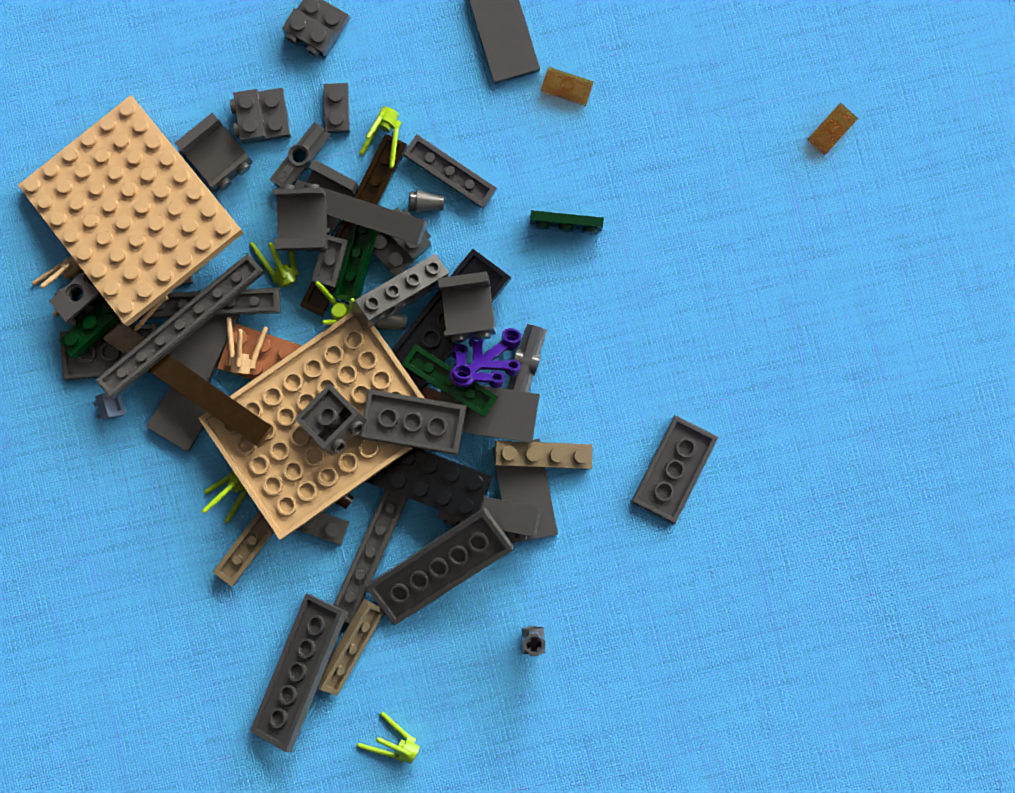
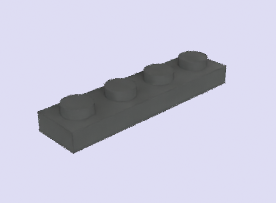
(449, 171)

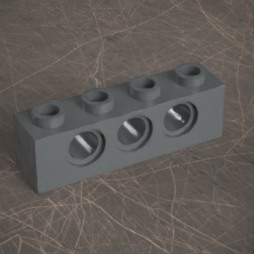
(398, 292)
(66, 299)

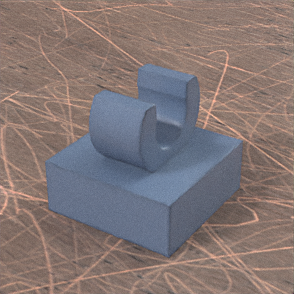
(109, 408)

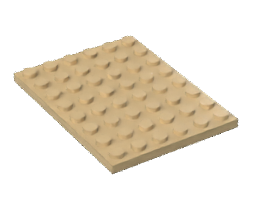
(130, 210)
(290, 471)

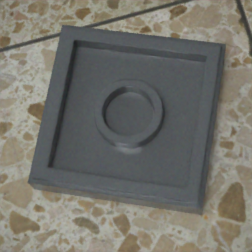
(177, 420)

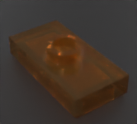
(567, 86)
(832, 129)

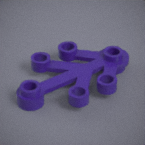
(464, 375)

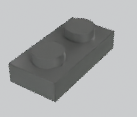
(337, 108)
(330, 262)
(326, 527)

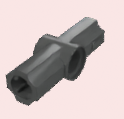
(309, 144)
(528, 357)
(533, 640)

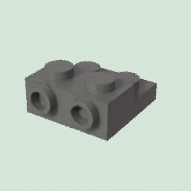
(315, 26)
(260, 115)
(398, 253)
(331, 420)

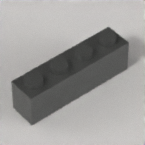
(509, 515)

